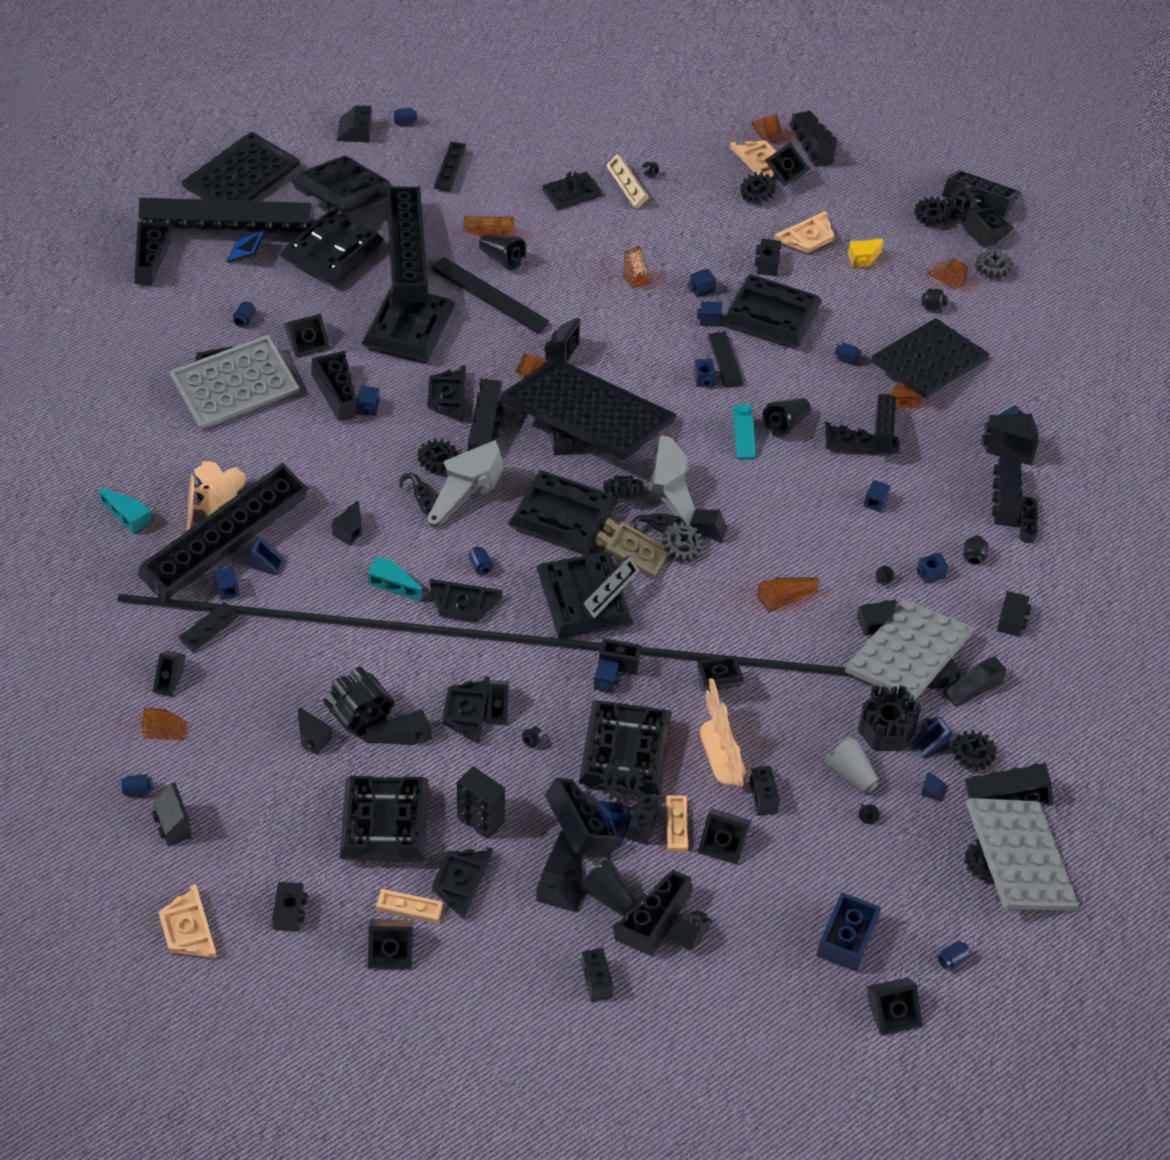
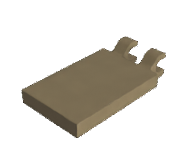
(628, 541)

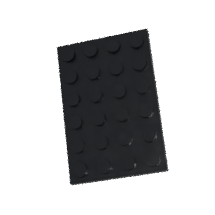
(241, 170)
(930, 357)

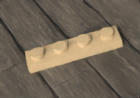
(627, 181)

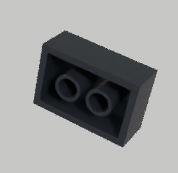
(480, 802)

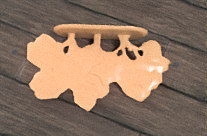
(221, 488)
(720, 743)

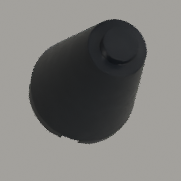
(504, 249)
(785, 415)
(609, 887)

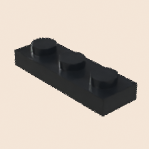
(208, 627)

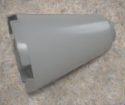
(853, 765)

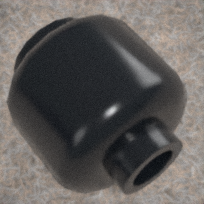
(934, 300)
(975, 550)

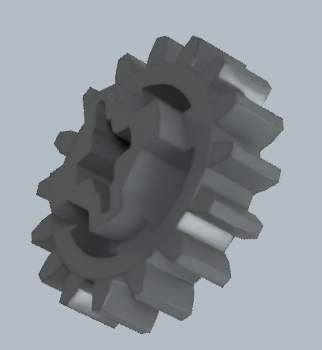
(993, 263)
(679, 534)

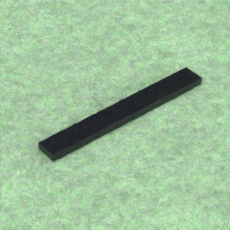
(490, 295)

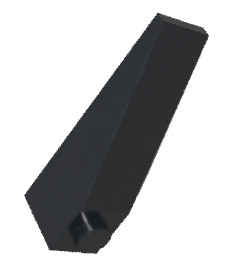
(561, 877)

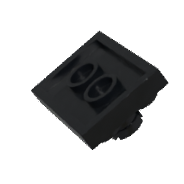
(571, 190)

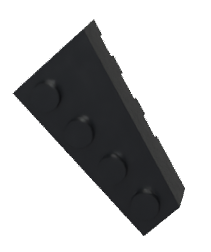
(580, 820)

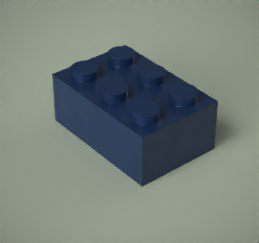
(849, 931)

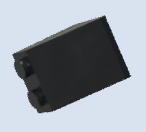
(1011, 437)

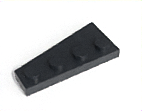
(850, 440)

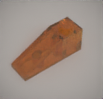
(489, 225)
(783, 591)

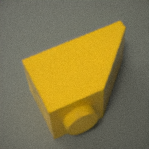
(864, 252)

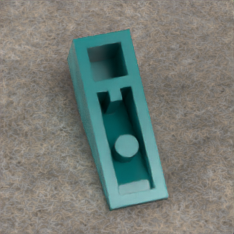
(743, 432)
(126, 509)
(390, 577)

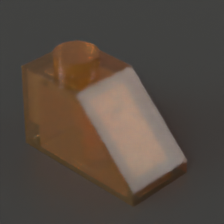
(767, 127)
(635, 267)
(950, 273)
(529, 364)
(905, 397)
(162, 725)

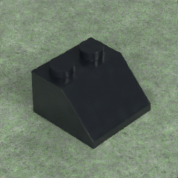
(356, 125)
(787, 164)
(986, 226)
(307, 335)
(564, 341)
(723, 671)
(171, 816)
(724, 835)
(390, 944)
(895, 1005)

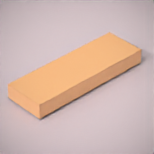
(677, 823)
(409, 906)

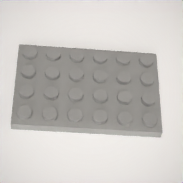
(234, 382)
(909, 649)
(1021, 855)

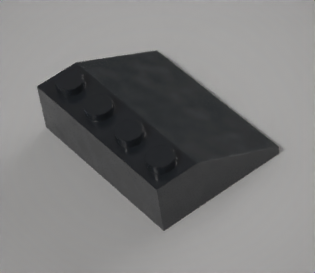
(990, 192)

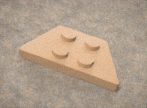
(754, 155)
(808, 234)
(187, 926)

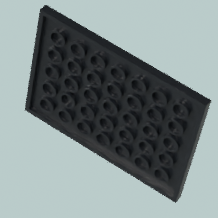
(588, 408)

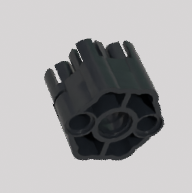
(359, 703)
(889, 719)

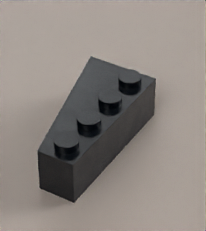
(814, 138)
(151, 248)
(335, 383)
(486, 414)
(1007, 492)
(1019, 784)
(652, 918)

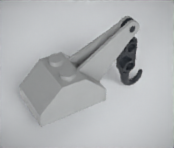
(468, 475)
(669, 486)

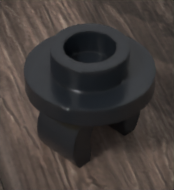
(652, 169)
(884, 575)
(530, 737)
(868, 813)

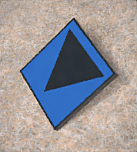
(246, 246)

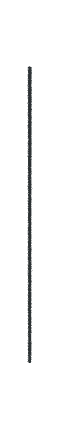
(474, 633)

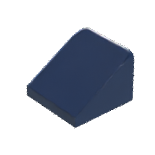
(933, 787)

